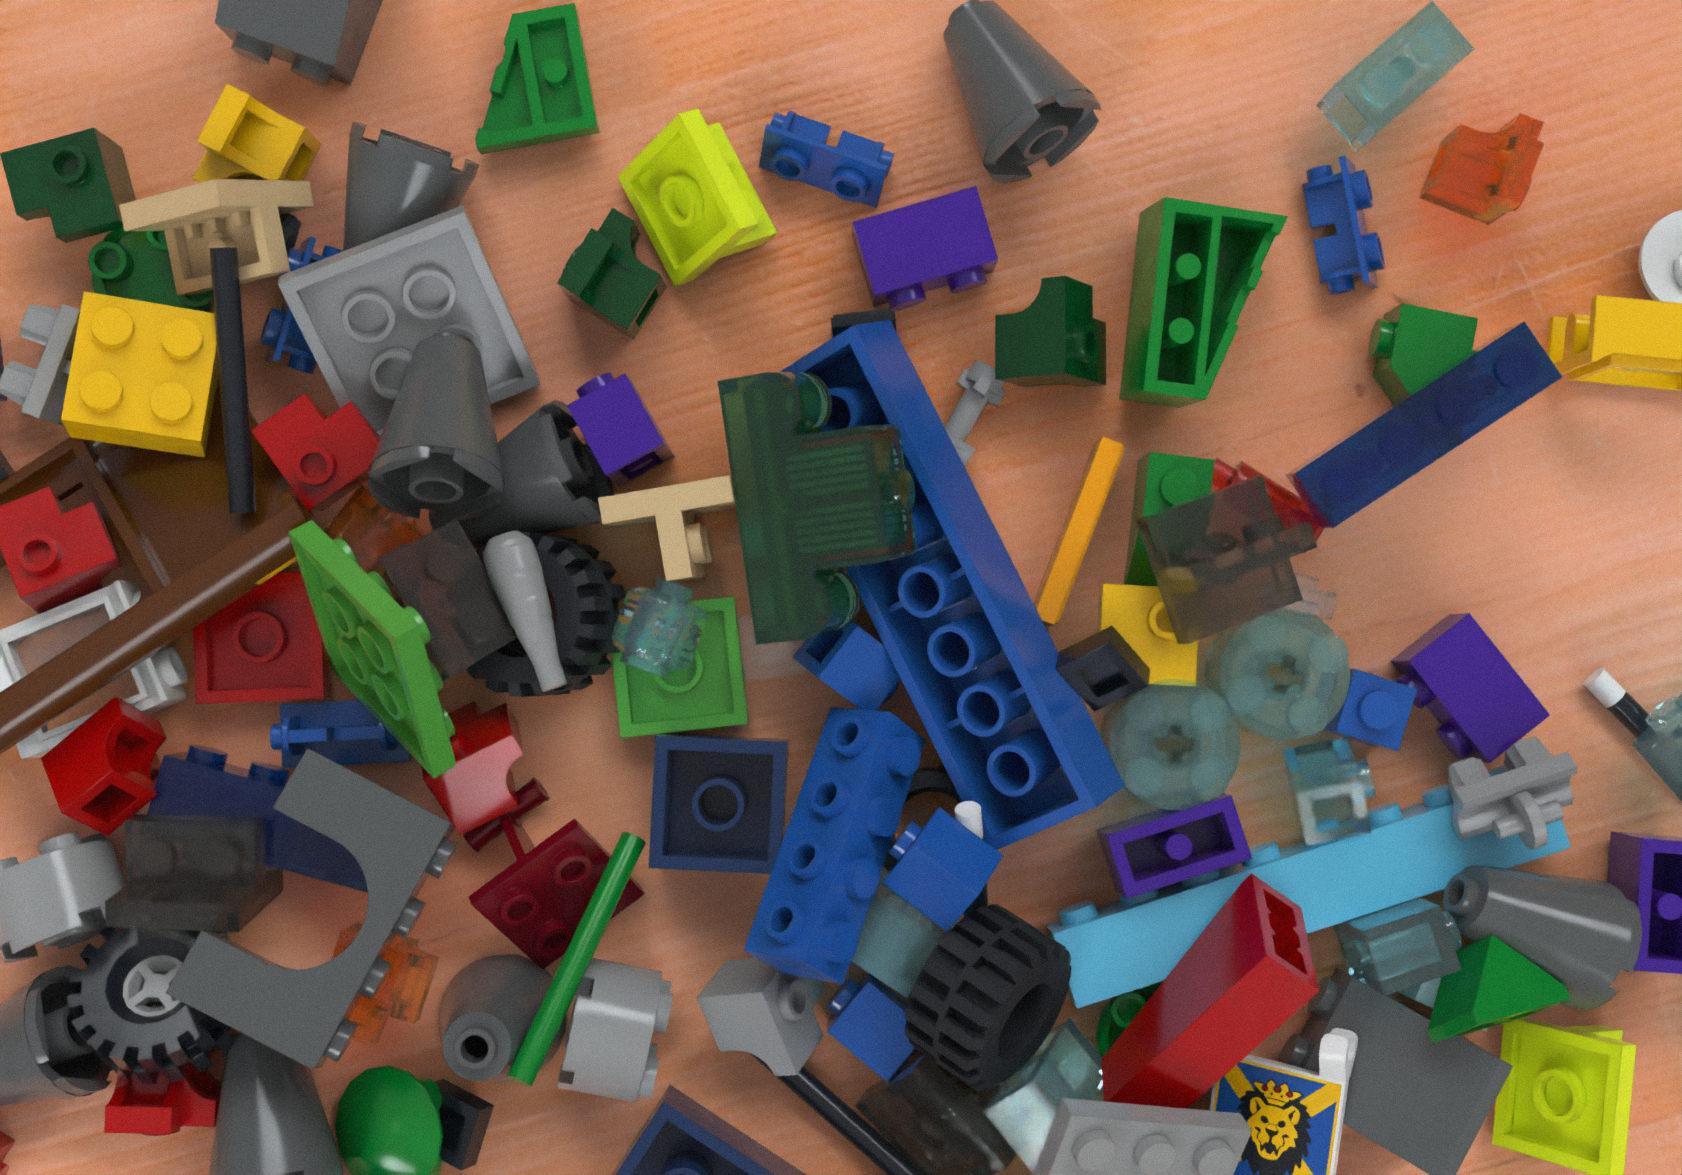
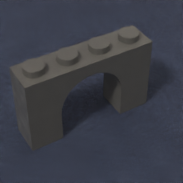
(310, 1008)

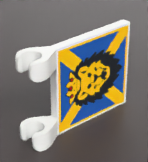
(1291, 1109)

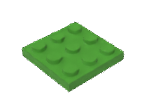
(376, 647)

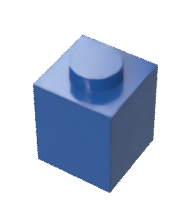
(851, 665)
(1374, 711)
(941, 867)
(870, 1024)

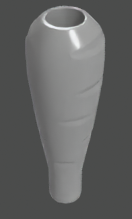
(522, 591)

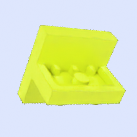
(694, 197)
(1566, 1095)

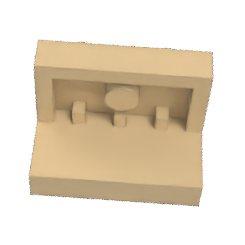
(219, 216)
(674, 508)

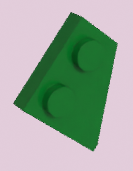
(541, 84)

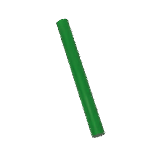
(576, 959)

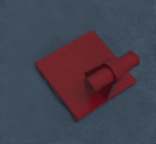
(548, 886)

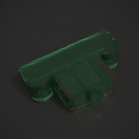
(810, 502)

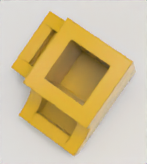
(253, 142)
(1145, 625)

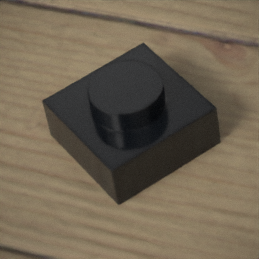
(1103, 668)
(463, 1125)

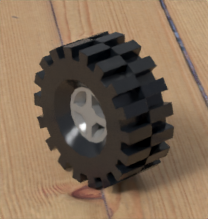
(121, 1012)

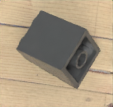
(313, 35)
(1402, 1088)

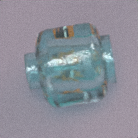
(659, 628)

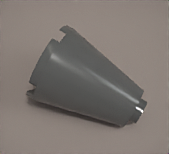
(1015, 92)
(397, 184)
(440, 437)
(547, 478)
(1560, 923)
(489, 1015)
(41, 1047)
(270, 1116)

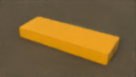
(1077, 529)

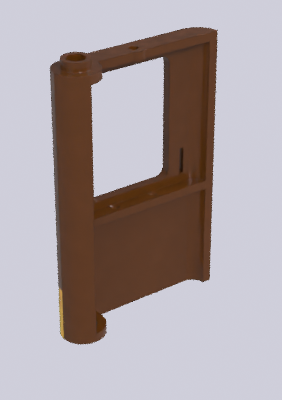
(177, 542)

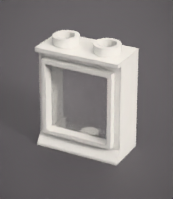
(33, 642)

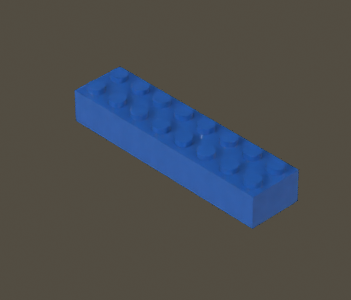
(962, 615)

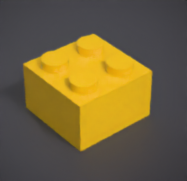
(142, 375)

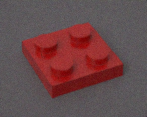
(262, 647)

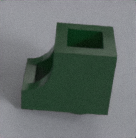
(73, 181)
(610, 279)
(1052, 338)

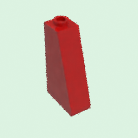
(1216, 1003)

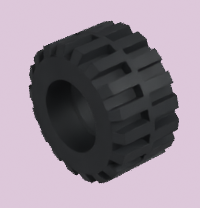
(583, 622)
(988, 996)

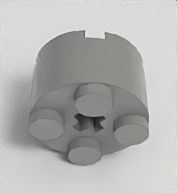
(56, 894)
(613, 1030)

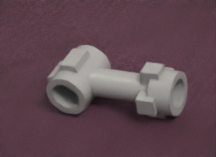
(979, 389)

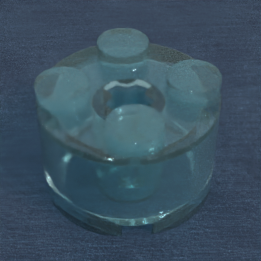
(1314, 669)
(1207, 748)
(895, 940)

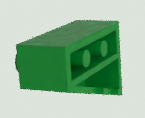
(1187, 295)

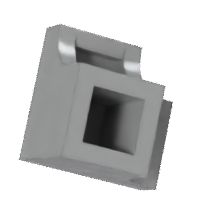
(763, 1013)

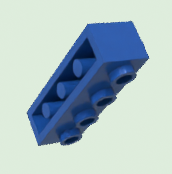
(867, 768)

